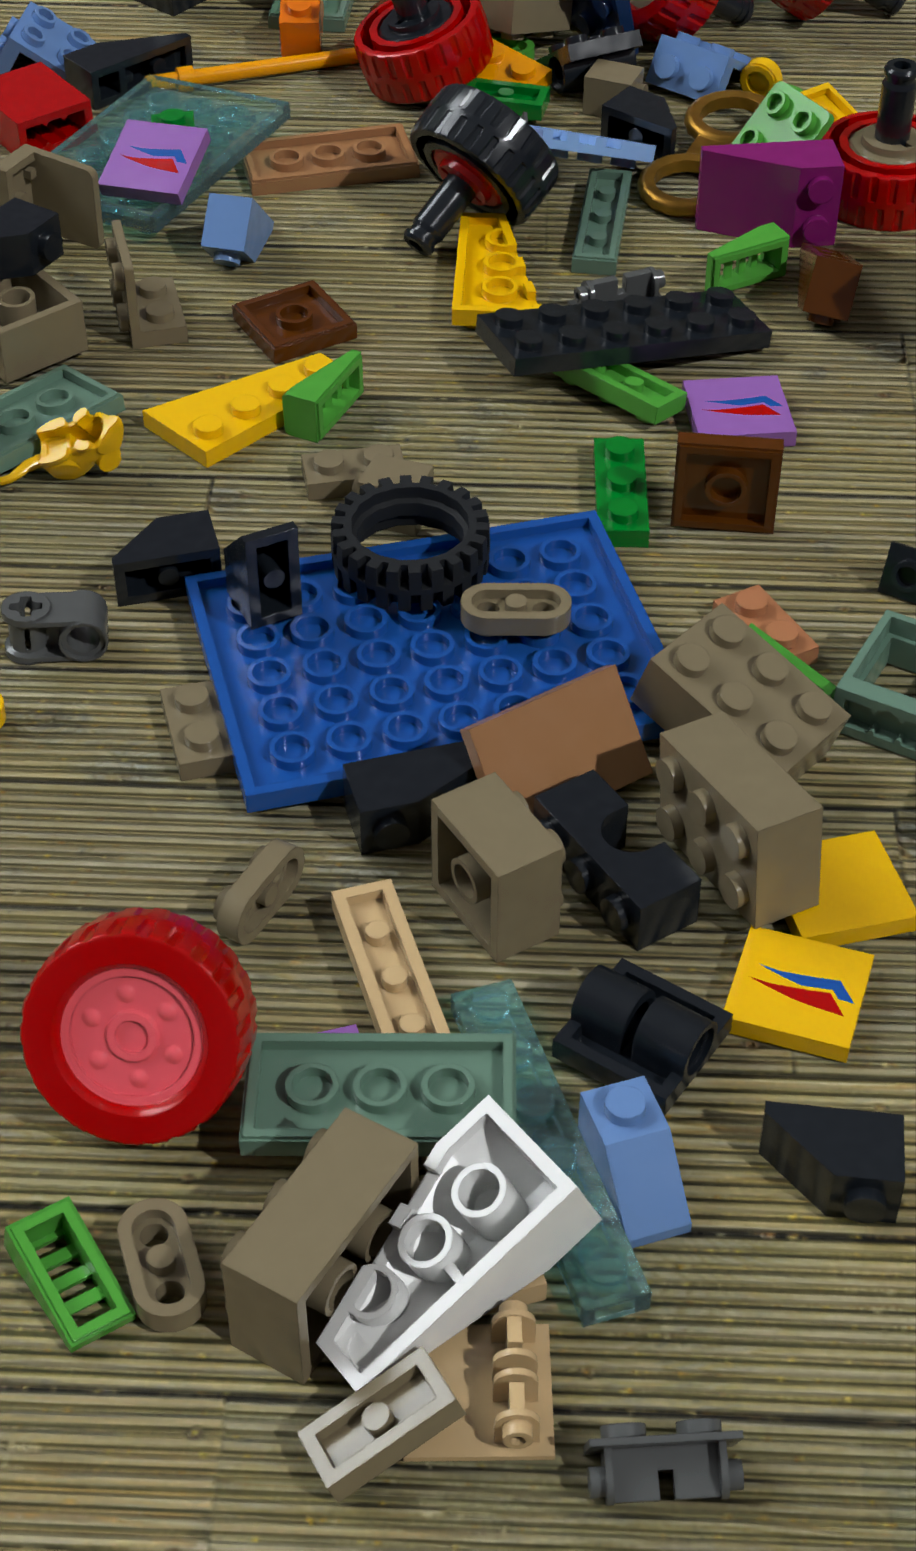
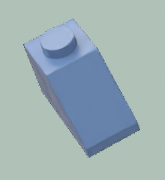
(234, 229)
(635, 1159)

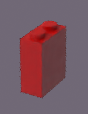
(39, 108)

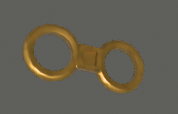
(690, 161)

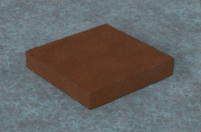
(294, 321)
(726, 482)

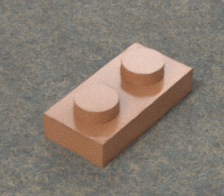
(759, 608)

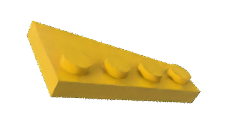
(488, 270)
(231, 415)

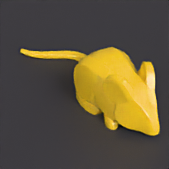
(75, 446)

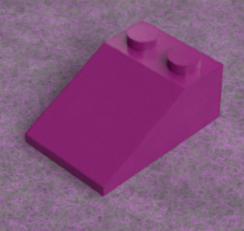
(771, 182)

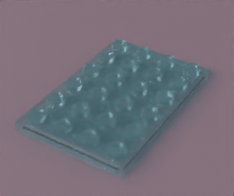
(233, 119)

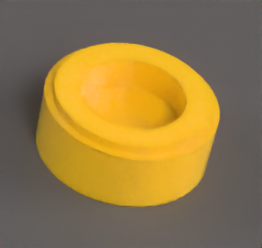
(760, 76)

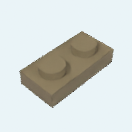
(333, 472)
(196, 730)
(380, 1424)

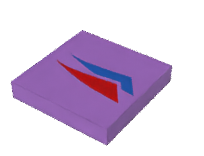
(154, 162)
(740, 408)

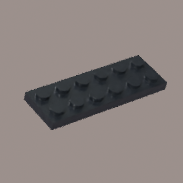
(621, 331)

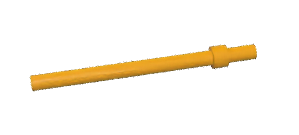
(263, 67)

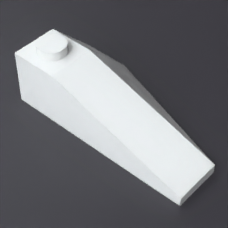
(469, 1239)

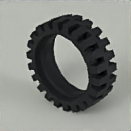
(418, 579)

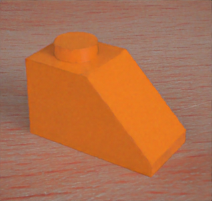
(301, 26)

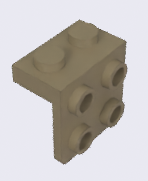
(56, 185)

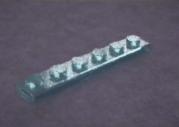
(602, 1266)

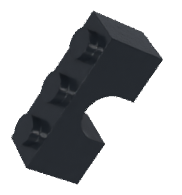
(637, 892)

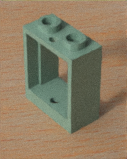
(878, 713)

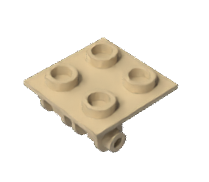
(504, 1388)

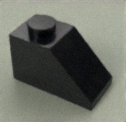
(640, 118)
(28, 239)
(162, 555)
(265, 575)
(838, 1158)

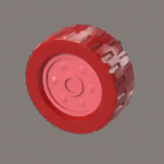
(139, 1026)

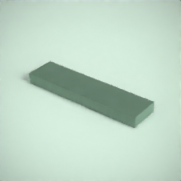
(602, 222)

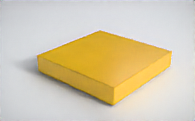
(857, 894)

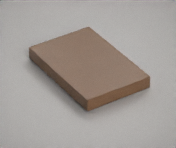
(561, 737)

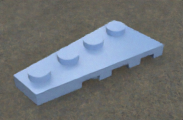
(594, 147)

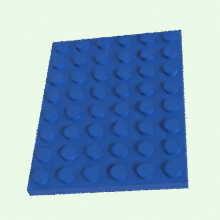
(388, 681)

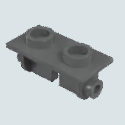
(638, 282)
(693, 1455)

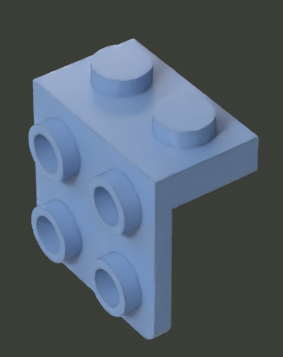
(40, 38)
(693, 65)

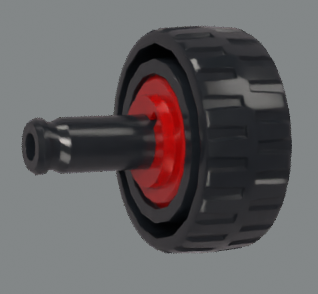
(482, 161)

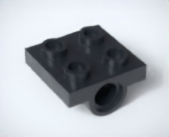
(578, 53)
(637, 1026)

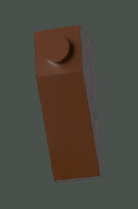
(826, 283)

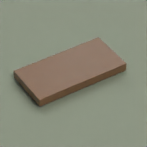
(330, 159)

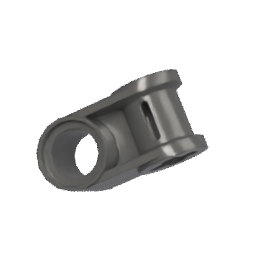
(59, 628)

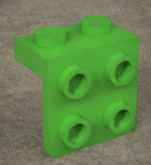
(785, 117)

